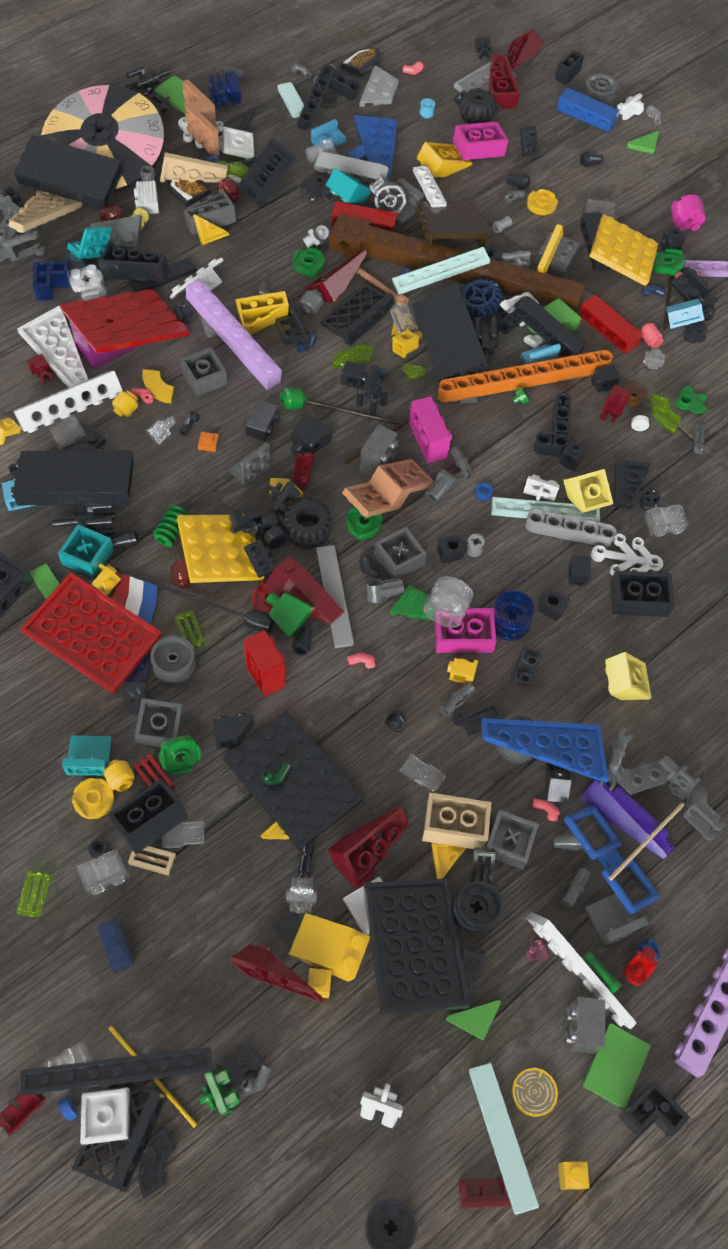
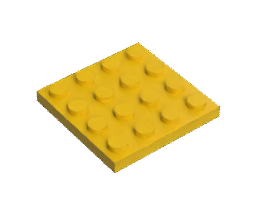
(624, 250)
(213, 550)

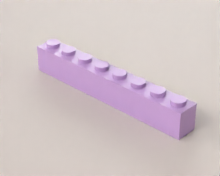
(233, 334)

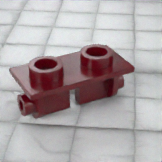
(302, 469)
(13, 1117)

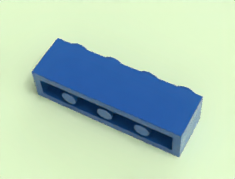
(588, 109)

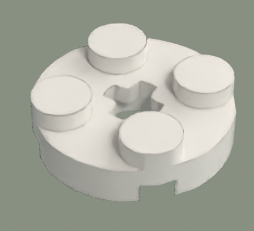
(79, 276)

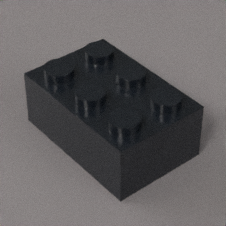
(642, 593)
(148, 816)

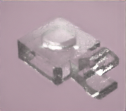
(159, 430)

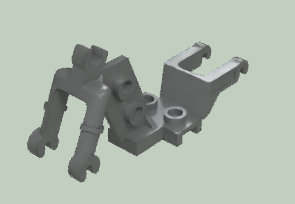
(8, 234)
(659, 773)

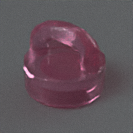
(540, 952)

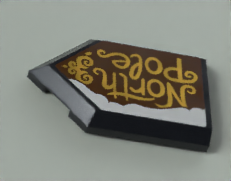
(362, 61)
(187, 191)

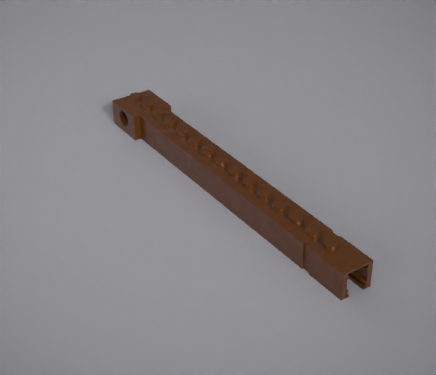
(356, 235)

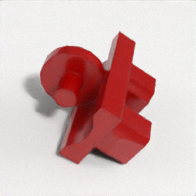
(641, 966)

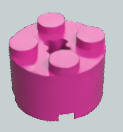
(688, 213)

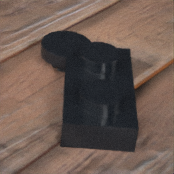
(473, 720)

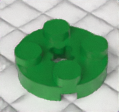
(669, 262)
(310, 269)
(360, 530)
(170, 750)

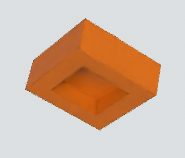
(208, 441)

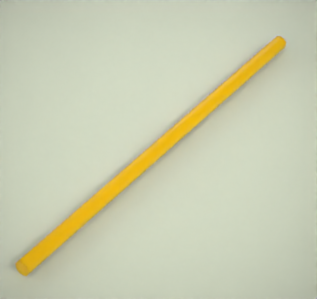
(157, 1081)

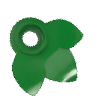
(691, 401)

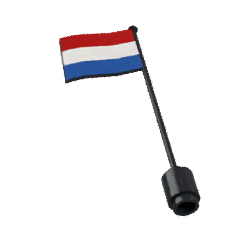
(141, 599)

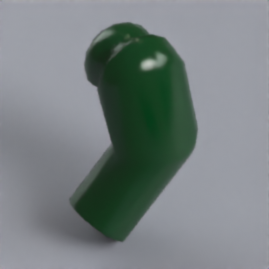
(276, 777)

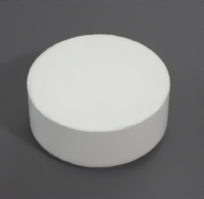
(640, 423)

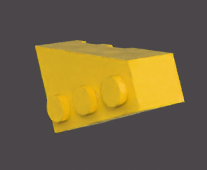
(261, 311)

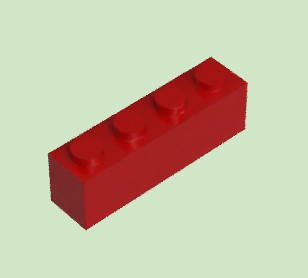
(377, 218)
(610, 324)

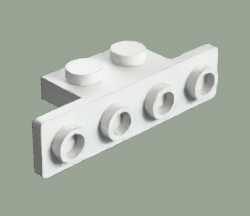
(429, 186)
(207, 275)

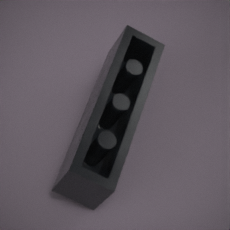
(589, 227)

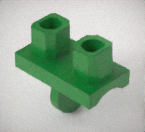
(224, 1101)

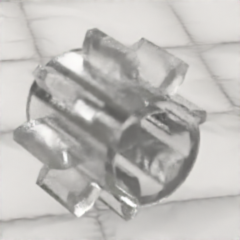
(654, 358)

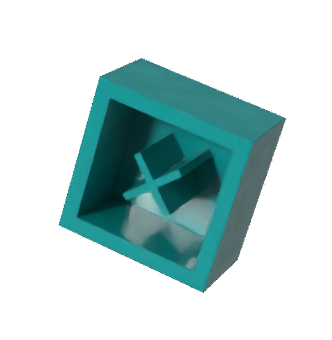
(348, 187)
(85, 551)

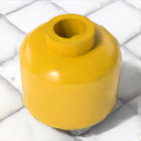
(125, 404)
(119, 775)

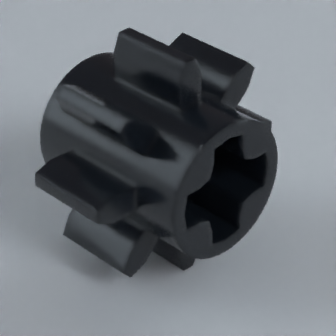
(14, 194)

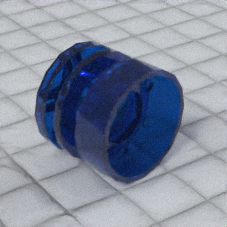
(225, 88)
(513, 615)

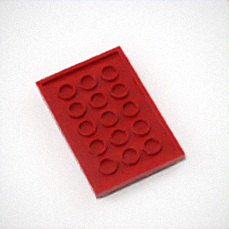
(91, 632)

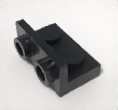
(690, 285)

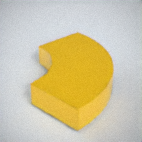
(159, 389)

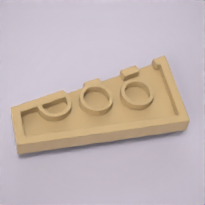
(191, 169)

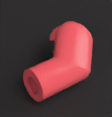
(414, 69)
(144, 394)

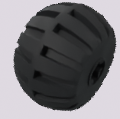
(477, 106)

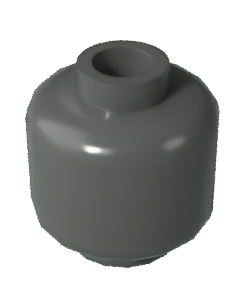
(311, 302)

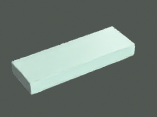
(291, 98)

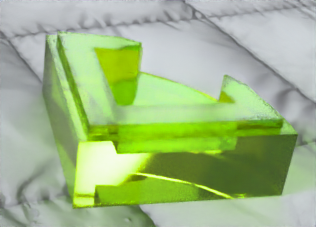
(413, 371)

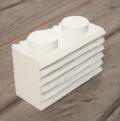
(146, 196)

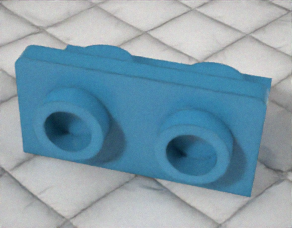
(327, 131)

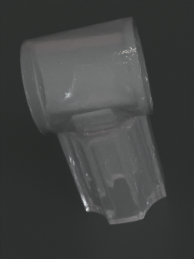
(325, 146)

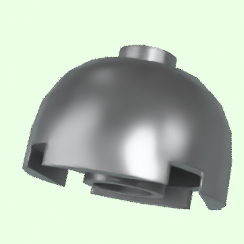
(390, 197)

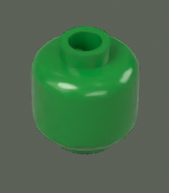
(293, 398)

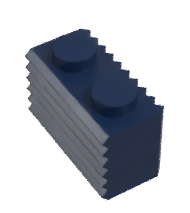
(115, 945)

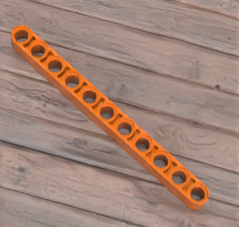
(523, 375)

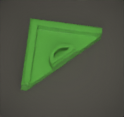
(646, 143)
(476, 1020)

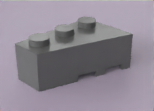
(216, 209)

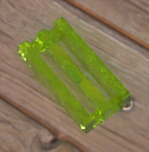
(194, 643)
(30, 875)

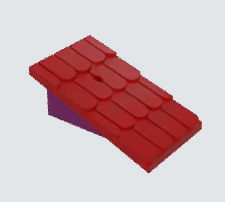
(120, 323)

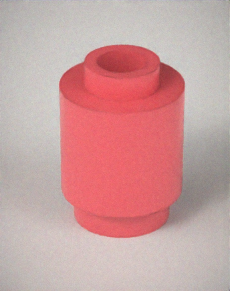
(651, 335)

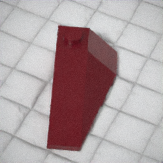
(523, 48)
(364, 848)

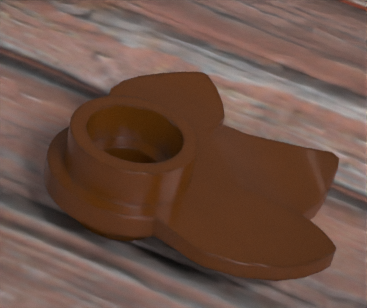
(636, 394)

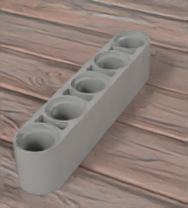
(360, 169)
(562, 525)

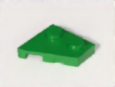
(411, 604)

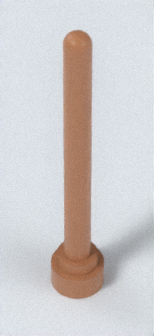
(397, 298)

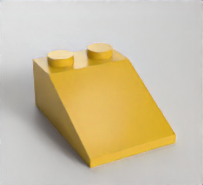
(442, 159)
(329, 946)

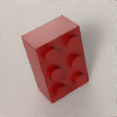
(265, 663)

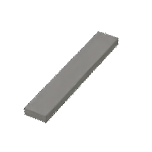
(333, 586)

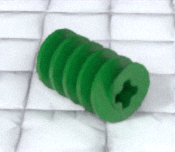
(168, 526)

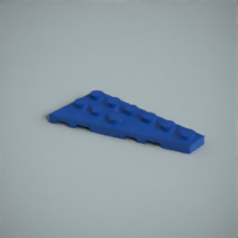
(378, 139)
(566, 745)

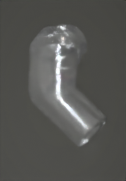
(654, 114)

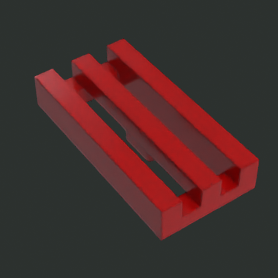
(143, 763)

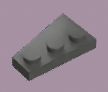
(124, 230)

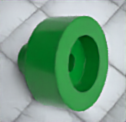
(521, 396)

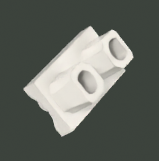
(632, 106)
(540, 488)
(372, 1102)

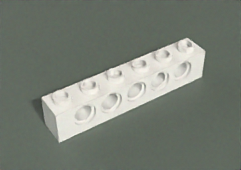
(24, 413)

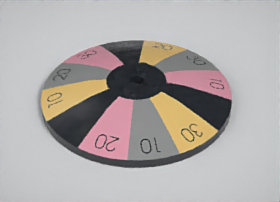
(128, 122)

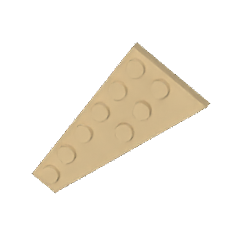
(41, 209)

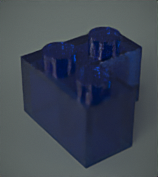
(48, 276)

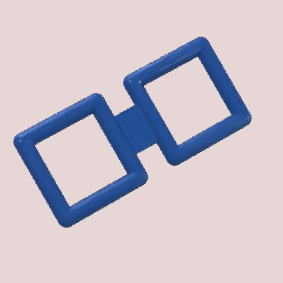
(611, 859)

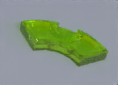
(235, 169)
(358, 354)
(663, 413)

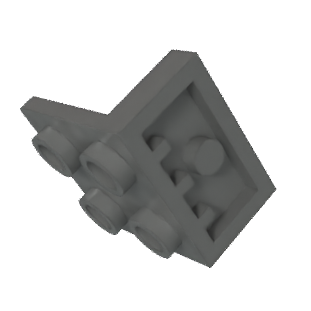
(413, 197)
(252, 464)
(613, 920)

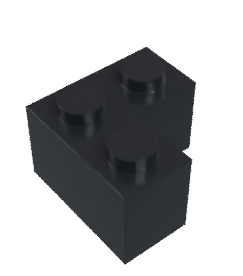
(657, 1106)

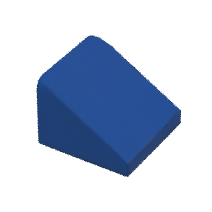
(358, 153)

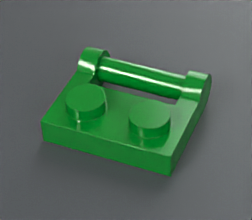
(606, 977)

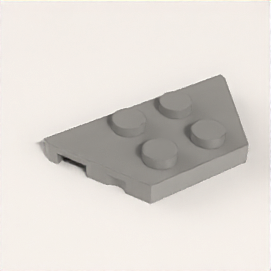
(380, 88)

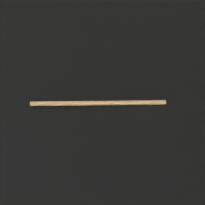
(648, 839)

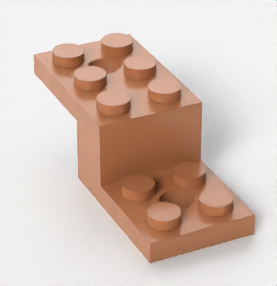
(201, 118)
(388, 487)

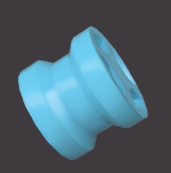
(427, 108)

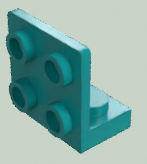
(92, 243)
(87, 755)

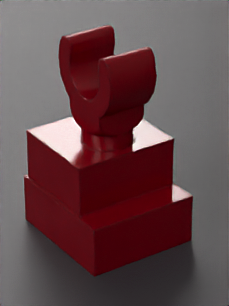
(39, 366)

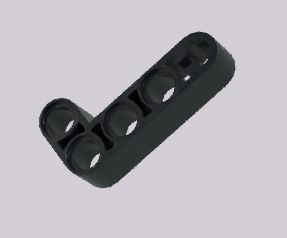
(555, 442)

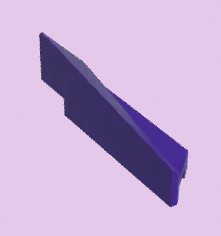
(627, 816)

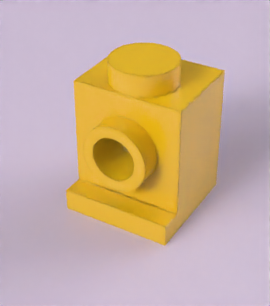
(405, 343)
(462, 670)

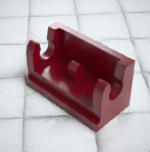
(615, 403)
(483, 1193)

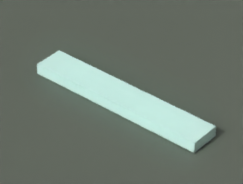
(441, 270)
(520, 508)
(503, 1139)

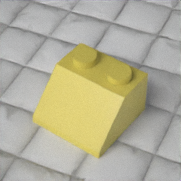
(589, 491)
(627, 677)

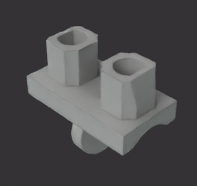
(316, 236)
(520, 259)

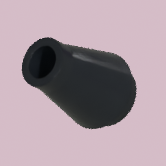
(589, 159)
(519, 180)
(125, 540)
(302, 642)

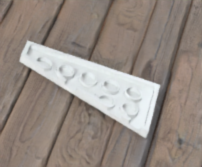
(53, 339)
(575, 963)

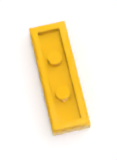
(550, 249)

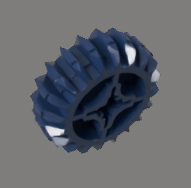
(482, 297)

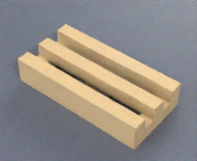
(169, 864)

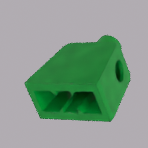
(289, 612)

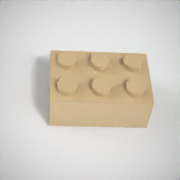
(456, 821)

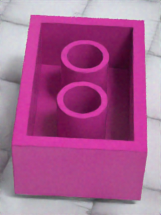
(480, 140)
(429, 429)
(473, 635)

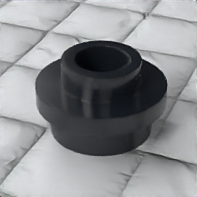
(97, 843)

